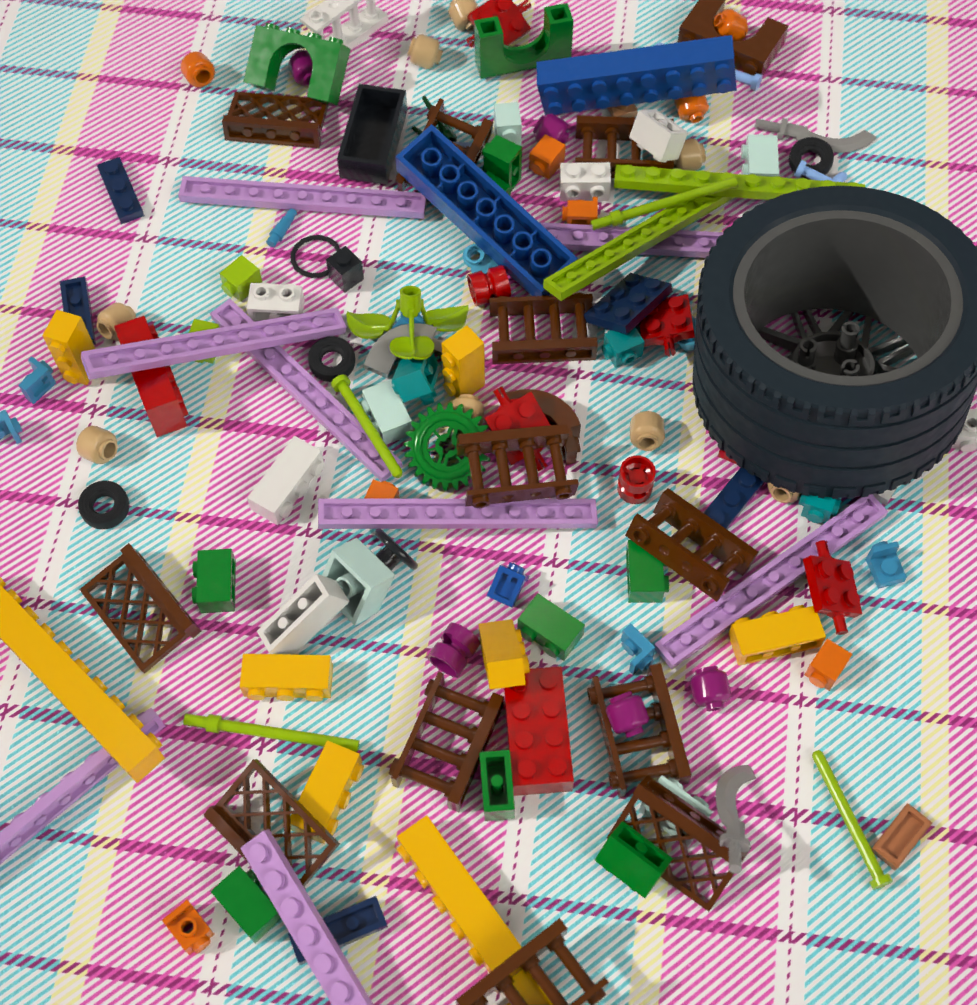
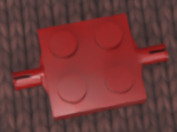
(509, 16)
(668, 324)
(516, 414)
(832, 587)

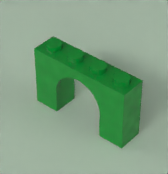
(272, 46)
(497, 59)

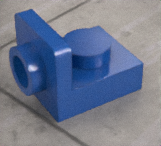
(508, 584)

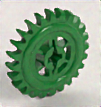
(439, 471)

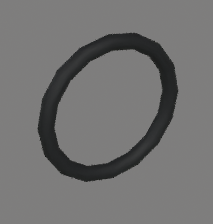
(299, 244)

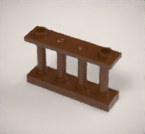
(611, 129)
(480, 134)
(544, 350)
(526, 441)
(702, 530)
(668, 738)
(465, 763)
(527, 960)

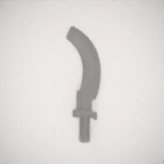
(838, 145)
(726, 806)

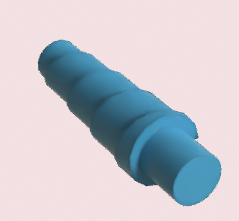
(281, 228)

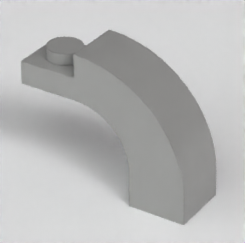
(381, 359)

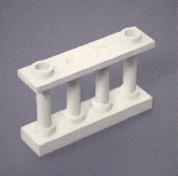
(353, 31)

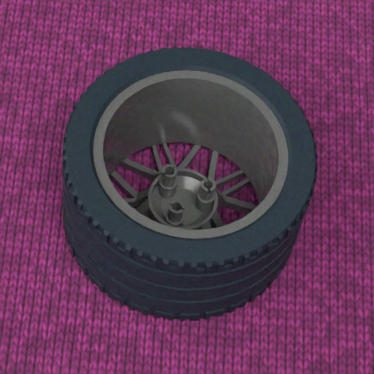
(830, 411)

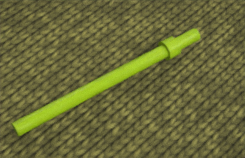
(616, 217)
(215, 724)

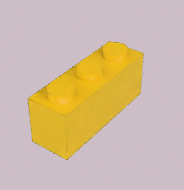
(66, 339)
(463, 363)
(776, 634)
(503, 654)
(286, 676)
(329, 787)

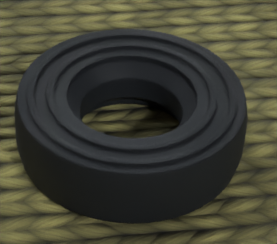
(815, 145)
(327, 345)
(96, 491)

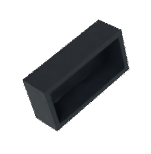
(372, 134)

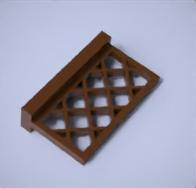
(274, 129)
(153, 588)
(685, 819)
(239, 832)

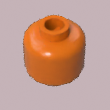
(731, 23)
(197, 69)
(692, 108)

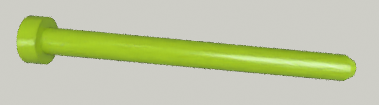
(341, 384)
(879, 878)

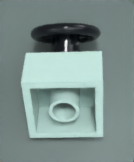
(364, 575)

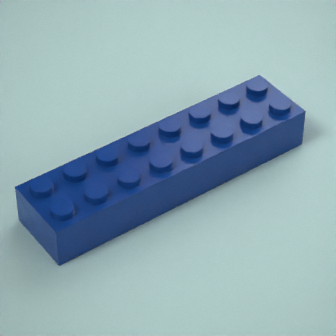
(637, 75)
(482, 210)

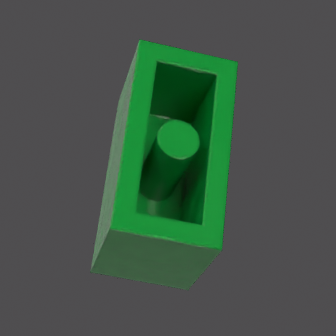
(503, 160)
(644, 576)
(215, 581)
(550, 627)
(497, 785)
(633, 859)
(247, 903)

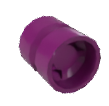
(455, 647)

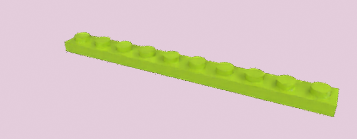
(681, 180)
(629, 245)

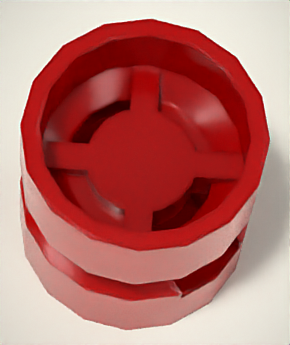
(488, 285)
(636, 479)

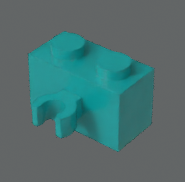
(416, 379)

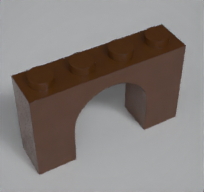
(750, 55)

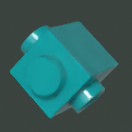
(622, 348)
(818, 509)

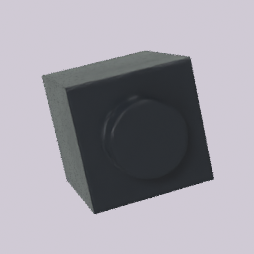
(345, 269)

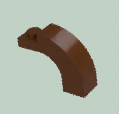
(557, 413)

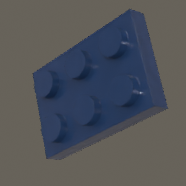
(628, 303)

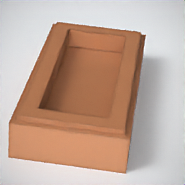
(901, 836)

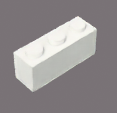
(286, 480)
(303, 615)

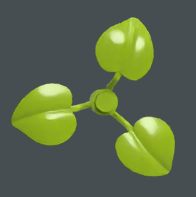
(410, 304)

